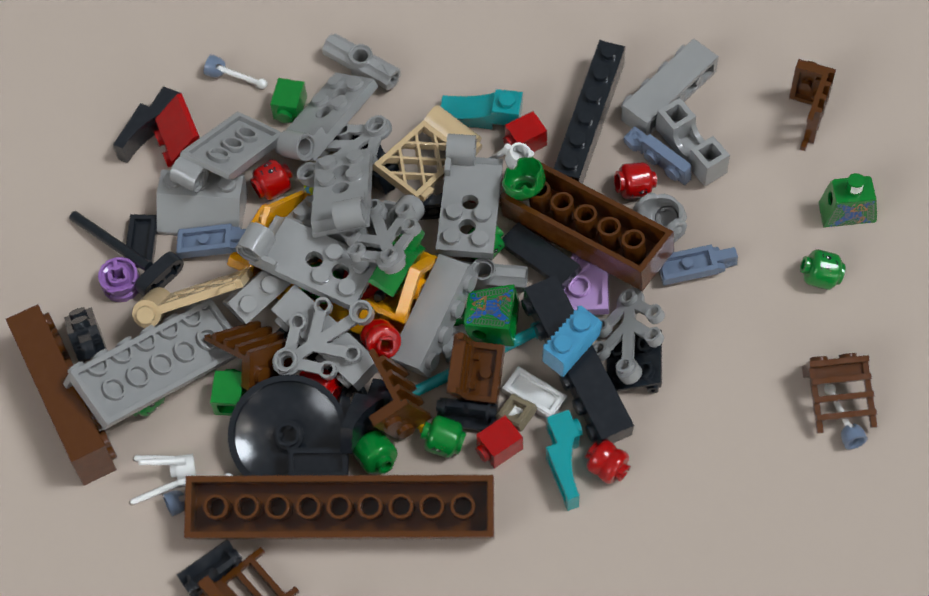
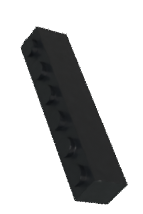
(591, 111)
(587, 379)

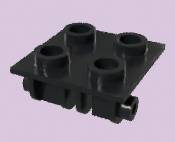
(648, 359)

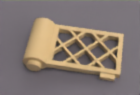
(437, 126)
(159, 301)

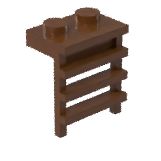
(812, 86)
(255, 348)
(475, 370)
(840, 370)
(403, 413)
(221, 587)

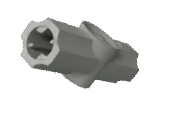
(351, 55)
(499, 274)

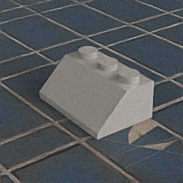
(215, 204)

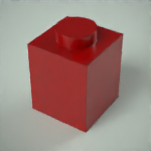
(526, 130)
(498, 442)

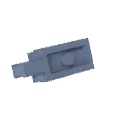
(658, 153)
(208, 240)
(697, 263)

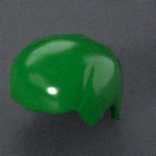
(525, 179)

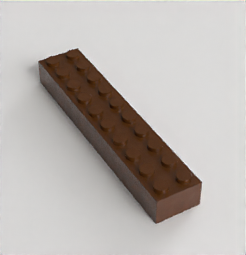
(339, 507)

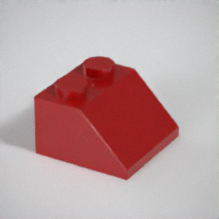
(175, 129)

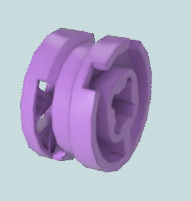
(118, 279)

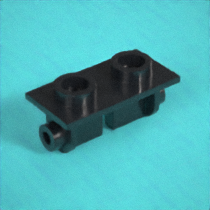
(469, 413)
(214, 564)

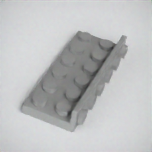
(151, 364)

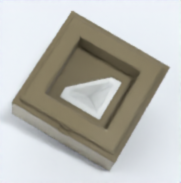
(517, 411)

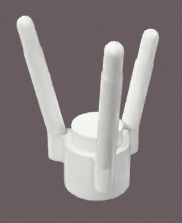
(513, 153)
(179, 467)

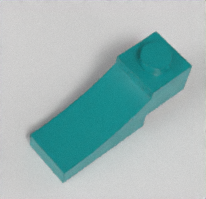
(486, 109)
(565, 437)

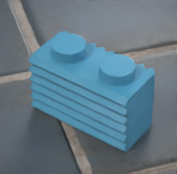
(571, 340)

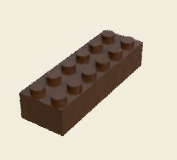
(594, 228)
(74, 422)

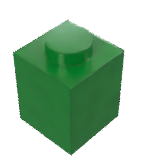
(288, 100)
(226, 391)

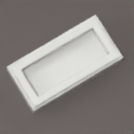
(531, 388)

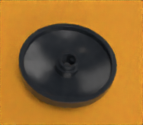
(281, 416)

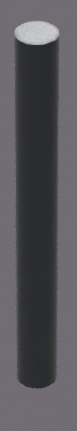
(110, 240)

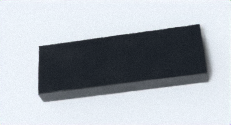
(540, 255)

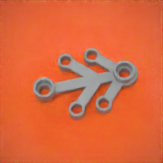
(371, 133)
(391, 257)
(628, 305)
(319, 340)

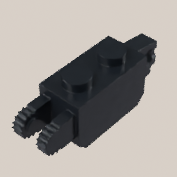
(84, 333)

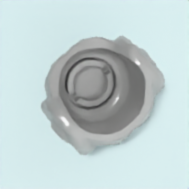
(665, 211)

